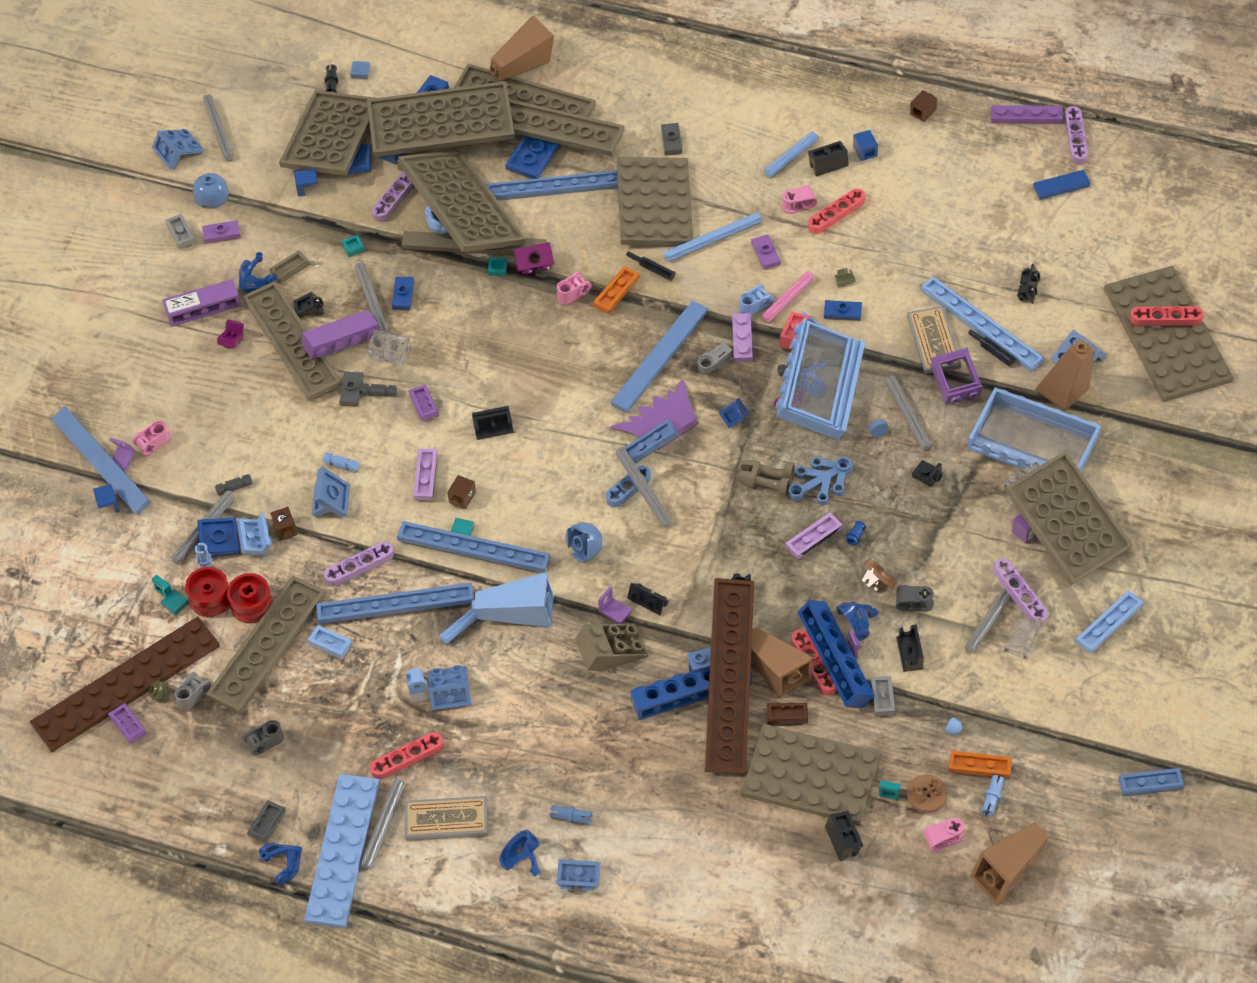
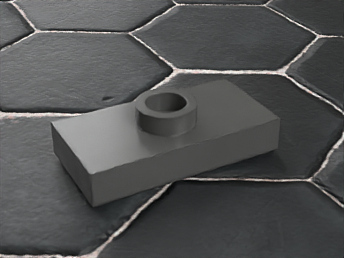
(671, 138)
(351, 388)
(266, 821)

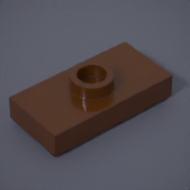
(787, 713)

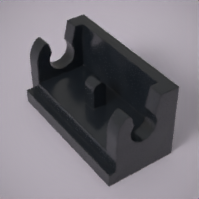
(828, 158)
(492, 422)
(910, 649)
(843, 834)

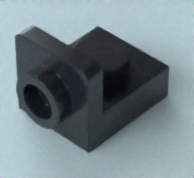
(308, 304)
(928, 473)

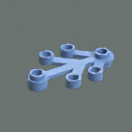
(821, 477)

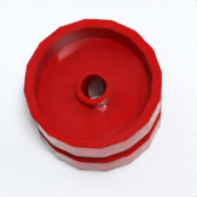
(207, 591)
(249, 597)

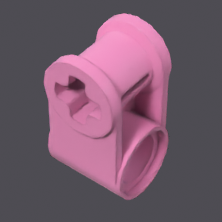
(800, 198)
(572, 288)
(152, 437)
(944, 834)

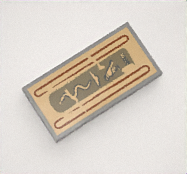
(932, 336)
(446, 818)

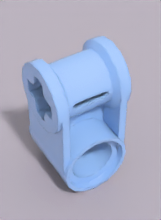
(755, 300)

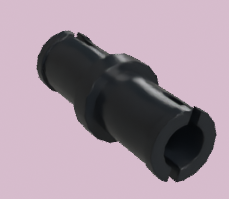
(331, 78)

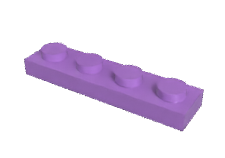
(1026, 114)

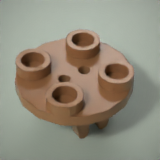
(877, 576)
(934, 788)

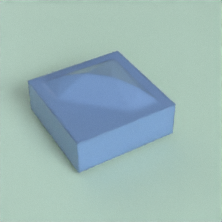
(360, 69)

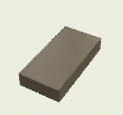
(289, 266)

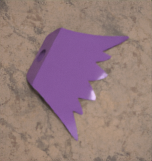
(675, 408)

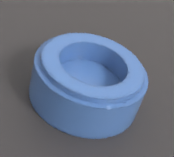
(878, 428)

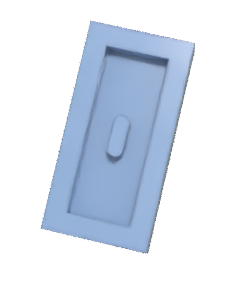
(330, 641)

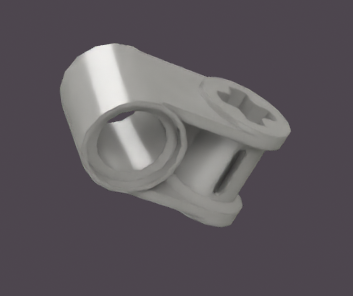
(192, 690)

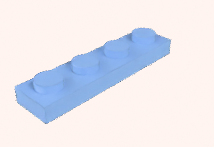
(1109, 622)

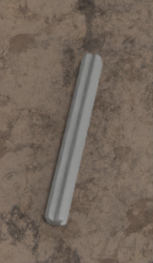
(218, 127)
(370, 296)
(908, 413)
(643, 487)
(193, 538)
(989, 619)
(382, 824)

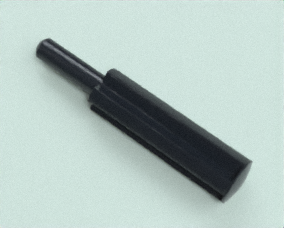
(653, 266)
(993, 348)

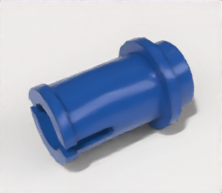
(854, 535)

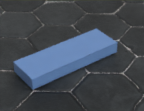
(651, 441)
(1151, 782)

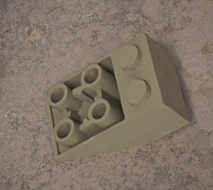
(609, 645)

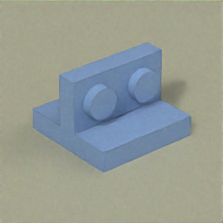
(330, 494)

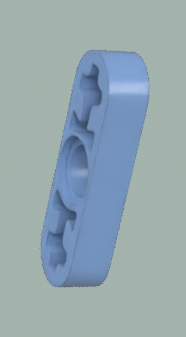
(625, 494)

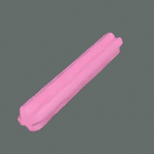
(788, 296)

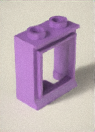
(959, 393)

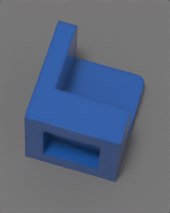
(865, 145)
(304, 178)
(733, 412)
(105, 497)

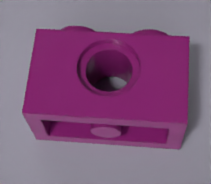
(543, 252)

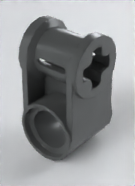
(913, 598)
(263, 738)

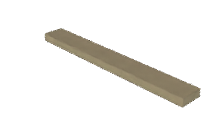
(445, 242)

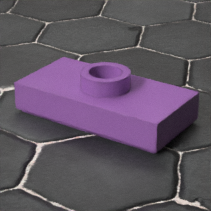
(221, 231)
(765, 251)
(423, 403)
(127, 723)

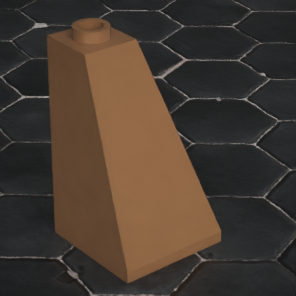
(523, 51)
(1069, 376)
(779, 663)
(1006, 861)

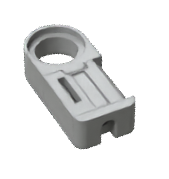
(716, 357)

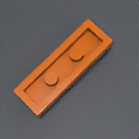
(616, 290)
(980, 764)

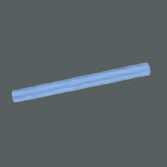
(712, 237)

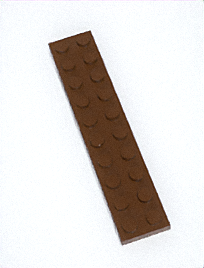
(729, 676)
(124, 684)

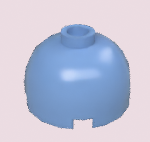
(210, 190)
(584, 541)

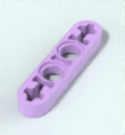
(1076, 135)
(392, 193)
(357, 561)
(1023, 589)

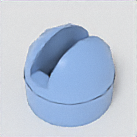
(954, 726)

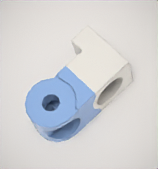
(417, 685)

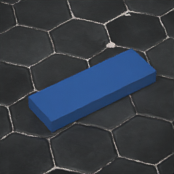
(1061, 184)

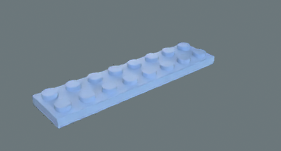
(342, 851)

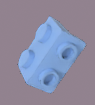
(254, 535)

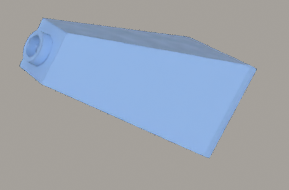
(517, 602)

